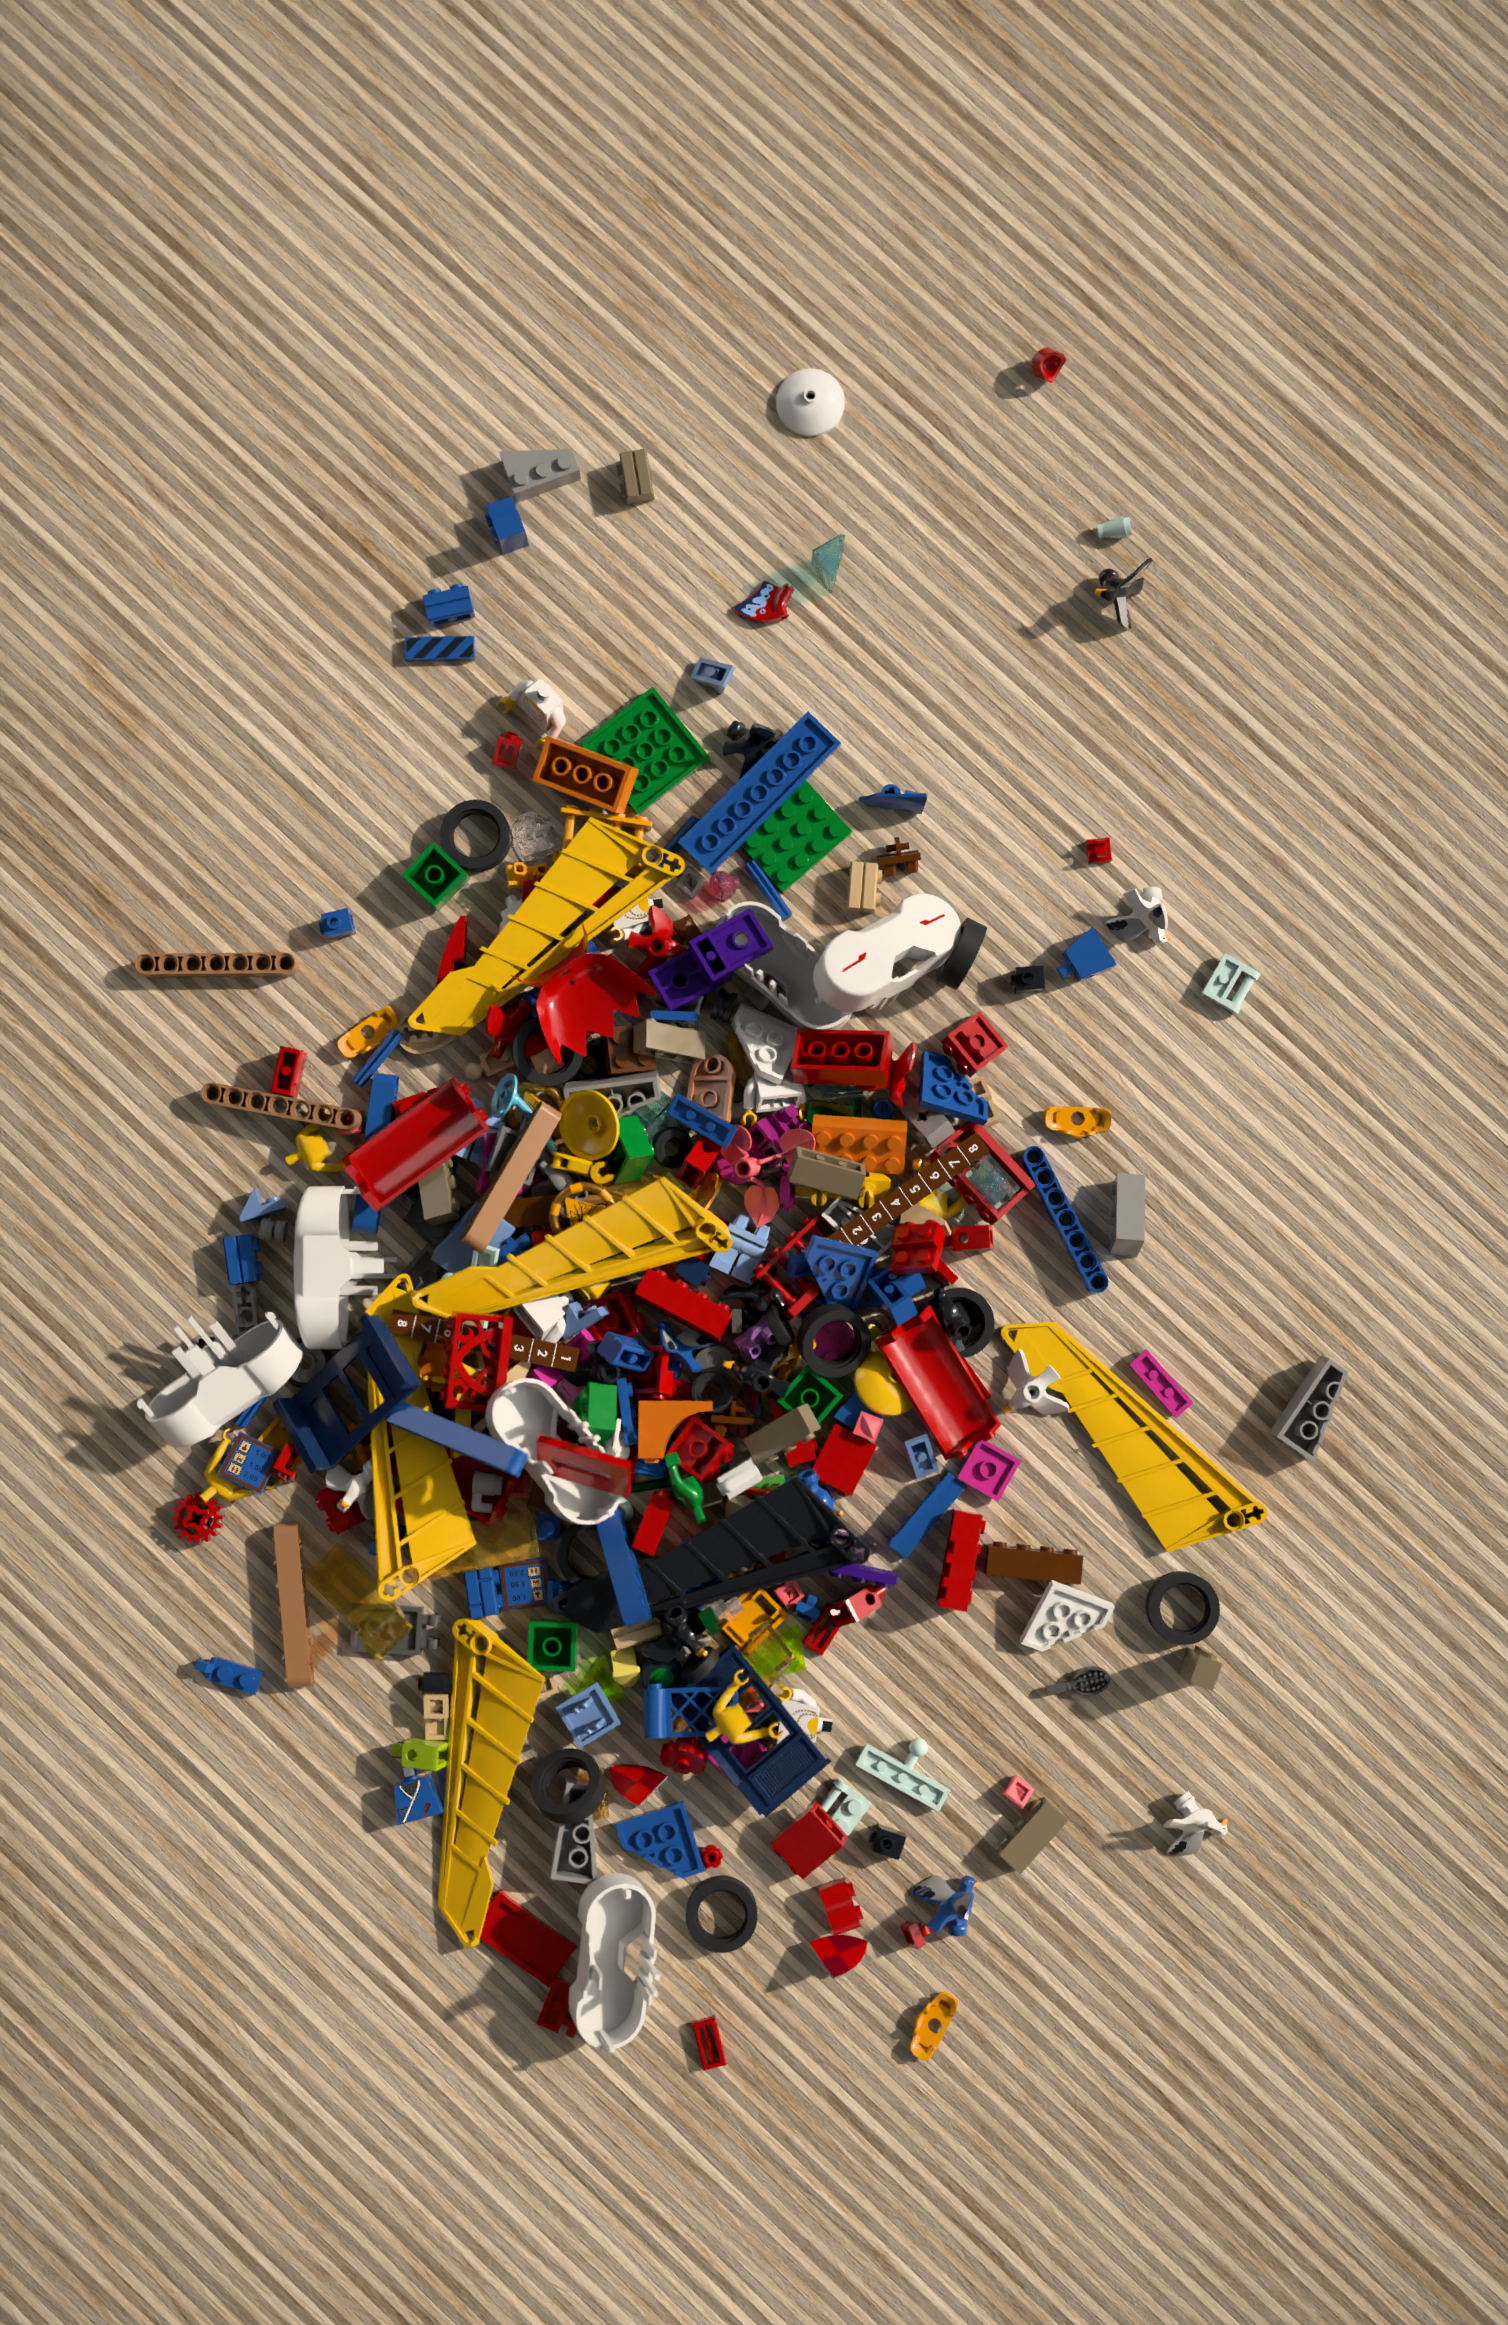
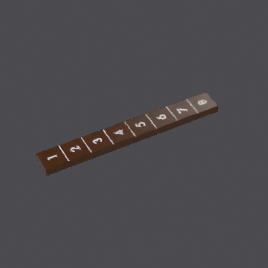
(912, 1191)
(521, 1347)

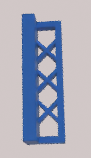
(926, 1514)

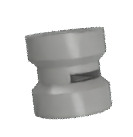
(273, 1230)

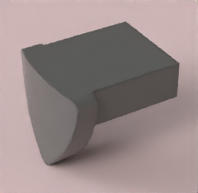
(735, 1327)

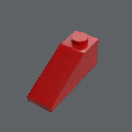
(803, 1452)

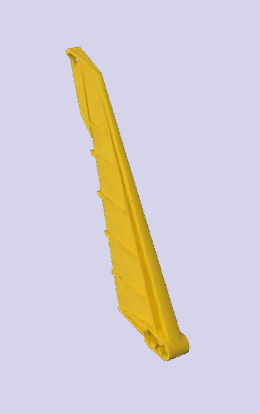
(574, 882)
(632, 1221)
(1154, 1482)
(429, 1492)
(501, 1725)

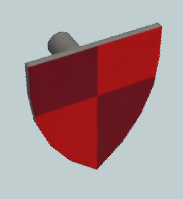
(635, 1782)
(839, 1953)

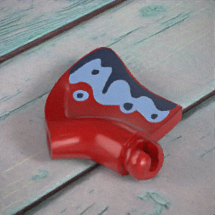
(767, 604)

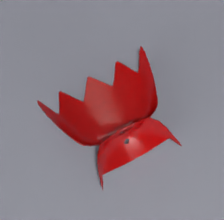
(589, 1004)

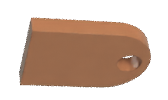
(713, 1088)

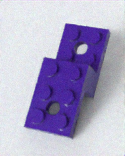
(710, 960)
(860, 1573)

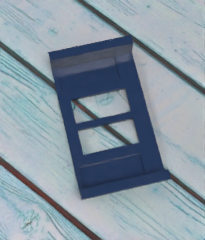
(313, 1418)
(782, 1768)

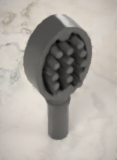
(713, 1358)
(1085, 1681)

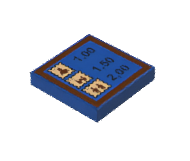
(681, 1018)
(249, 1463)
(524, 1584)

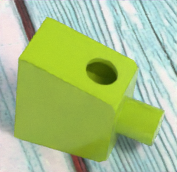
(422, 1753)

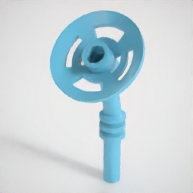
(509, 1097)

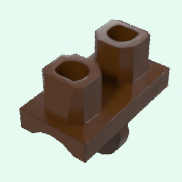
(909, 858)
(743, 1423)

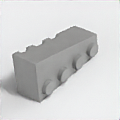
(623, 1091)
(1310, 1409)
(574, 1843)

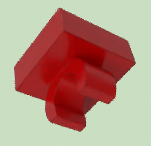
(1098, 850)
(914, 1933)

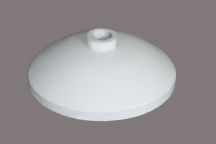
(806, 415)

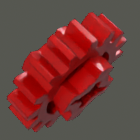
(201, 1526)

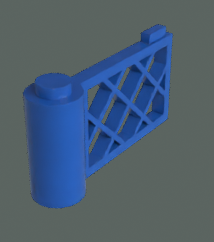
(659, 1706)

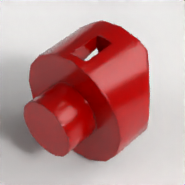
(1047, 364)

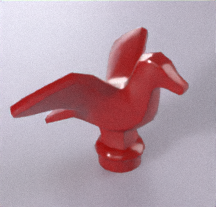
(658, 945)
(505, 1024)
(898, 1075)

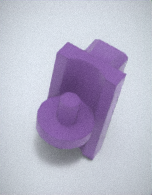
(753, 1338)

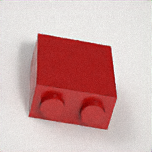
(843, 1460)
(654, 1521)
(809, 1840)

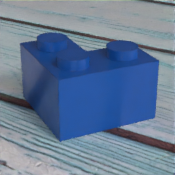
(506, 525)
(895, 1293)

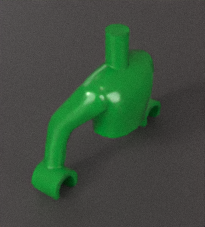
(687, 1491)

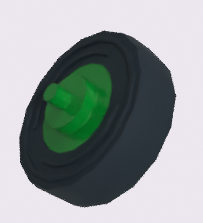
(661, 1673)

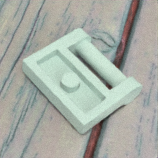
(1224, 979)
(850, 1809)

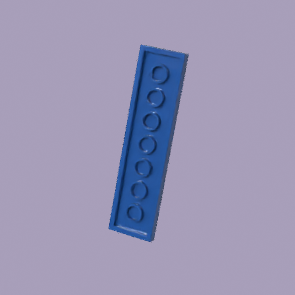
(759, 793)

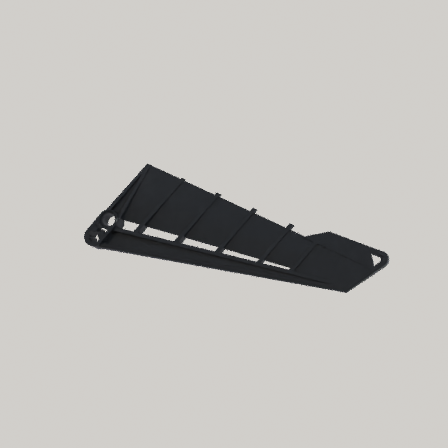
(764, 1528)

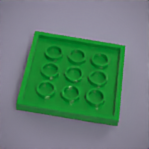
(654, 742)
(796, 837)

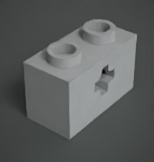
(930, 1125)

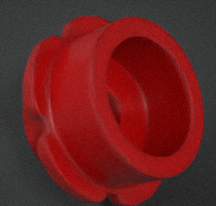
(711, 1850)

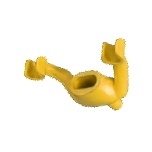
(313, 1149)
(937, 1199)
(220, 1485)
(733, 1721)

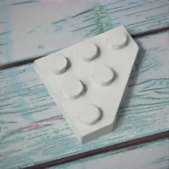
(765, 1041)
(1064, 1616)

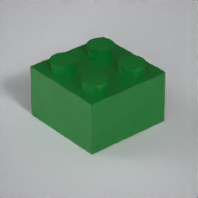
(435, 876)
(631, 1151)
(811, 1389)
(598, 1407)
(553, 1645)

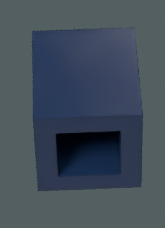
(694, 1271)

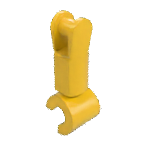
(582, 1167)

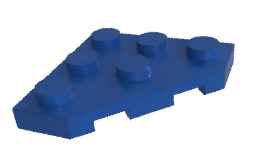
(947, 1091)
(840, 1269)
(663, 1839)

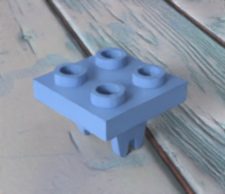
(588, 1714)

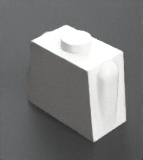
(739, 1478)

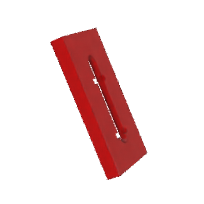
(616, 1467)

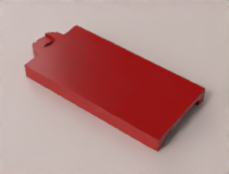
(525, 1939)

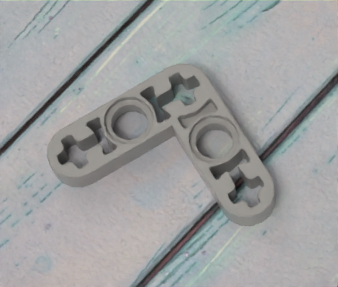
(238, 1311)

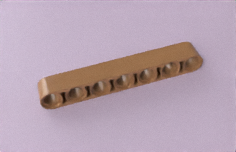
(206, 961)
(270, 1106)
(510, 1177)
(293, 1605)

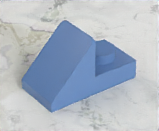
(712, 674)
(257, 1209)
(578, 1319)
(921, 1456)

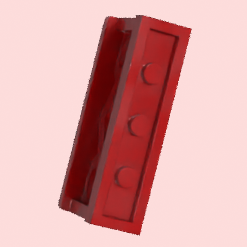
(966, 1187)
(500, 1336)

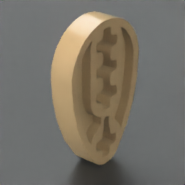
(425, 1044)

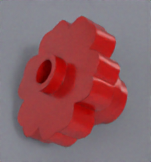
(684, 1755)

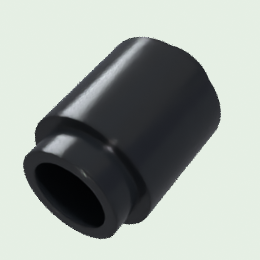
(435, 1683)

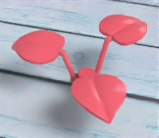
(762, 1201)

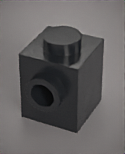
(1028, 979)
(887, 1841)

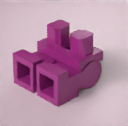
(772, 1128)

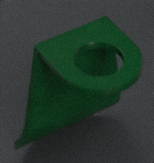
(821, 1107)

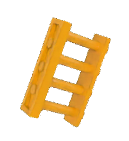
(617, 820)

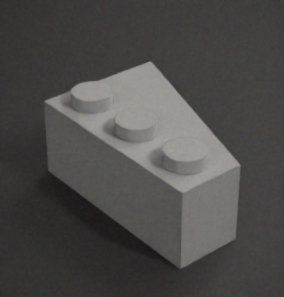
(539, 471)
(1127, 1215)

